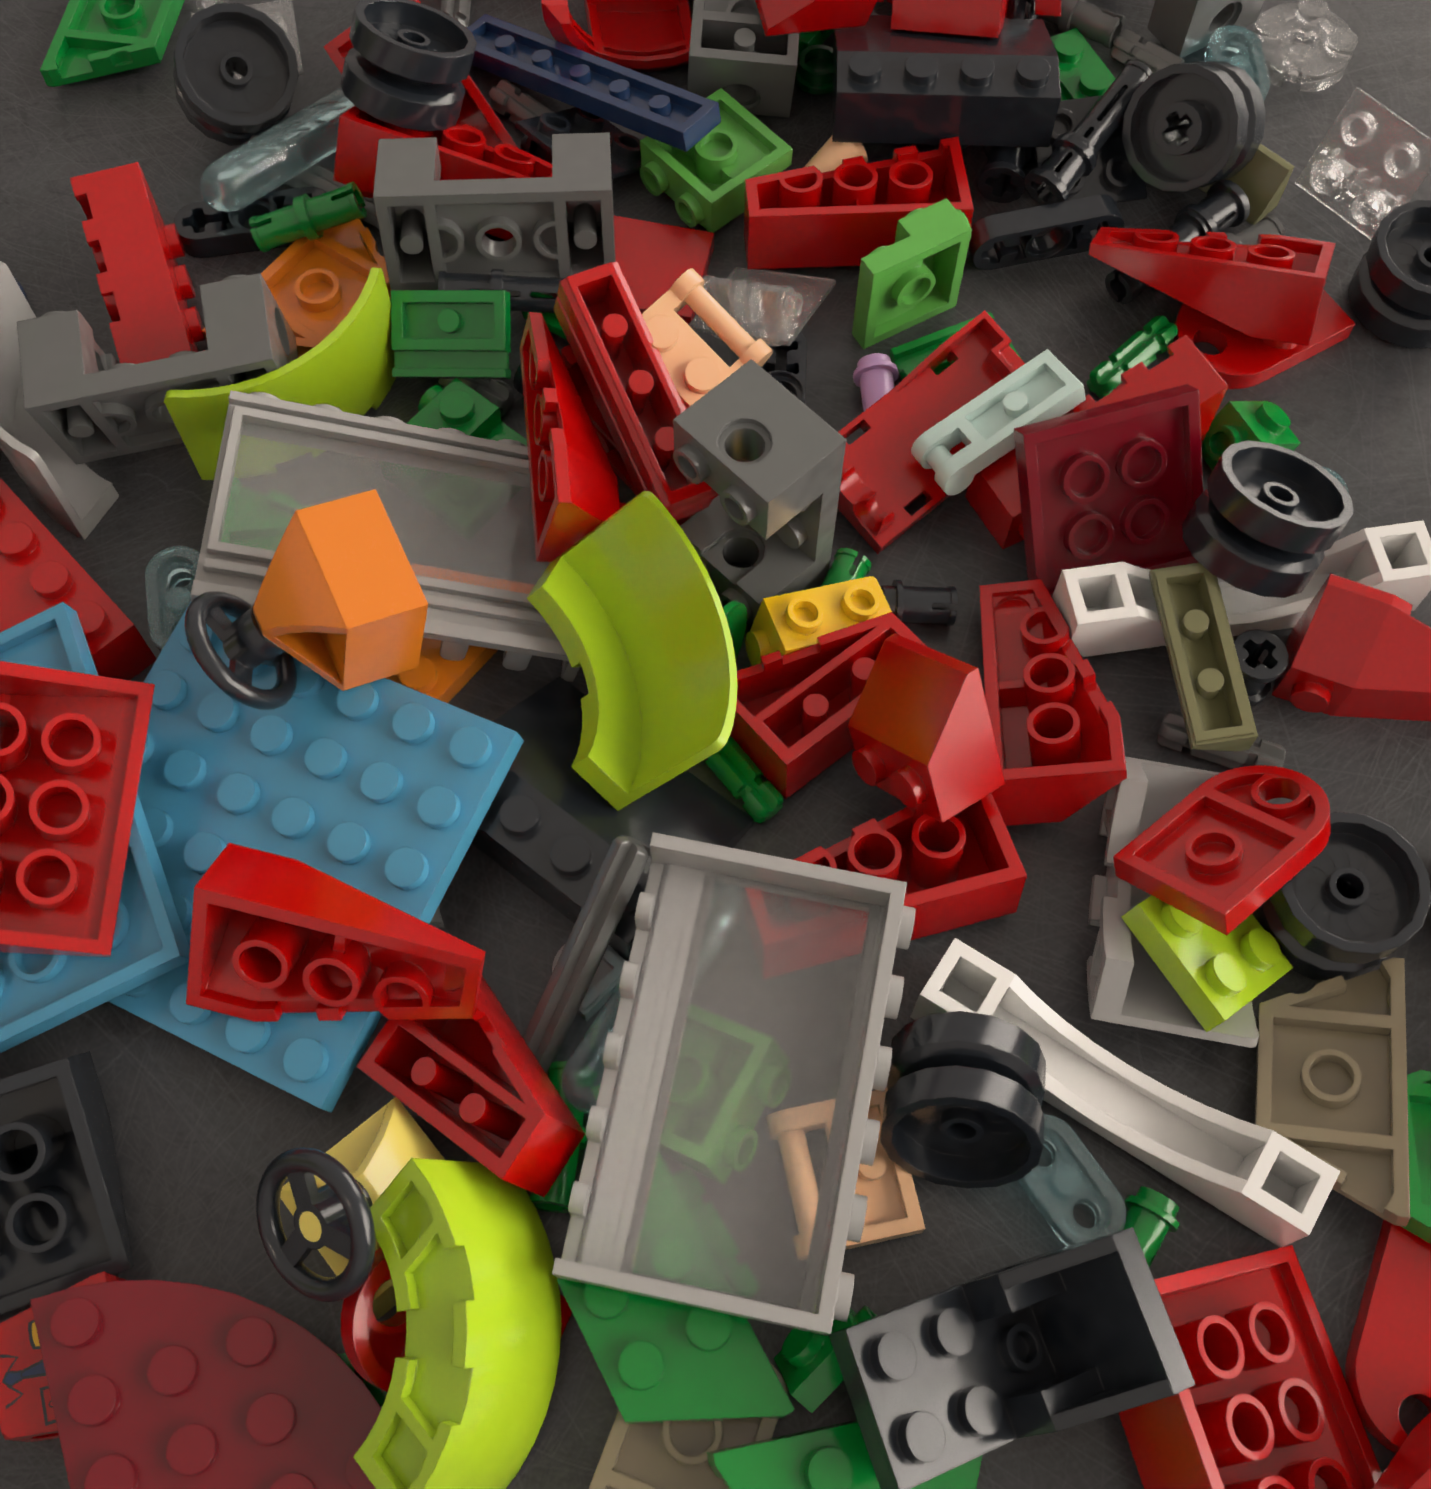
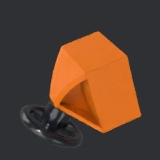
(330, 598)

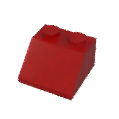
(925, 730)

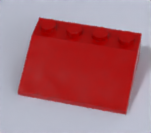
(66, 805)
(1265, 1393)

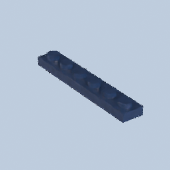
(593, 84)

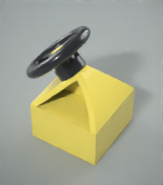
(332, 1204)

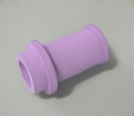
(875, 377)

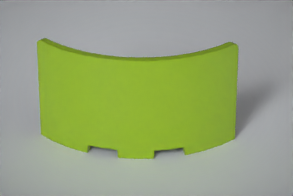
(344, 371)
(651, 646)
(478, 1325)

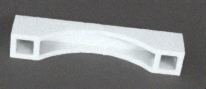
(1115, 608)
(1217, 1157)

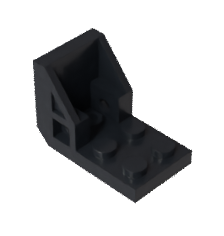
(1010, 1358)

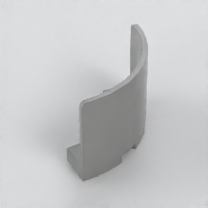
(64, 490)
(1121, 975)

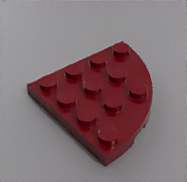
(196, 1392)

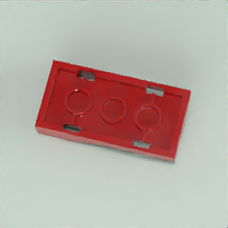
(878, 467)

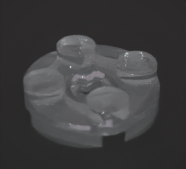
(1322, 47)

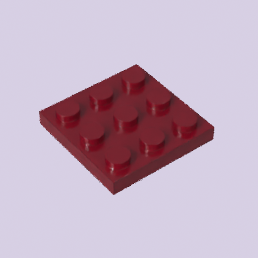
(1110, 484)

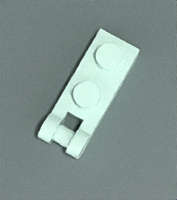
(987, 423)

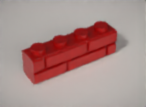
(628, 383)

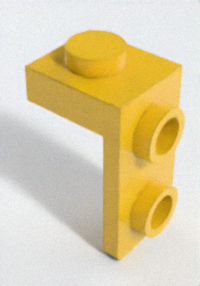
(799, 617)

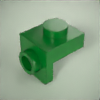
(1247, 422)
(811, 1364)

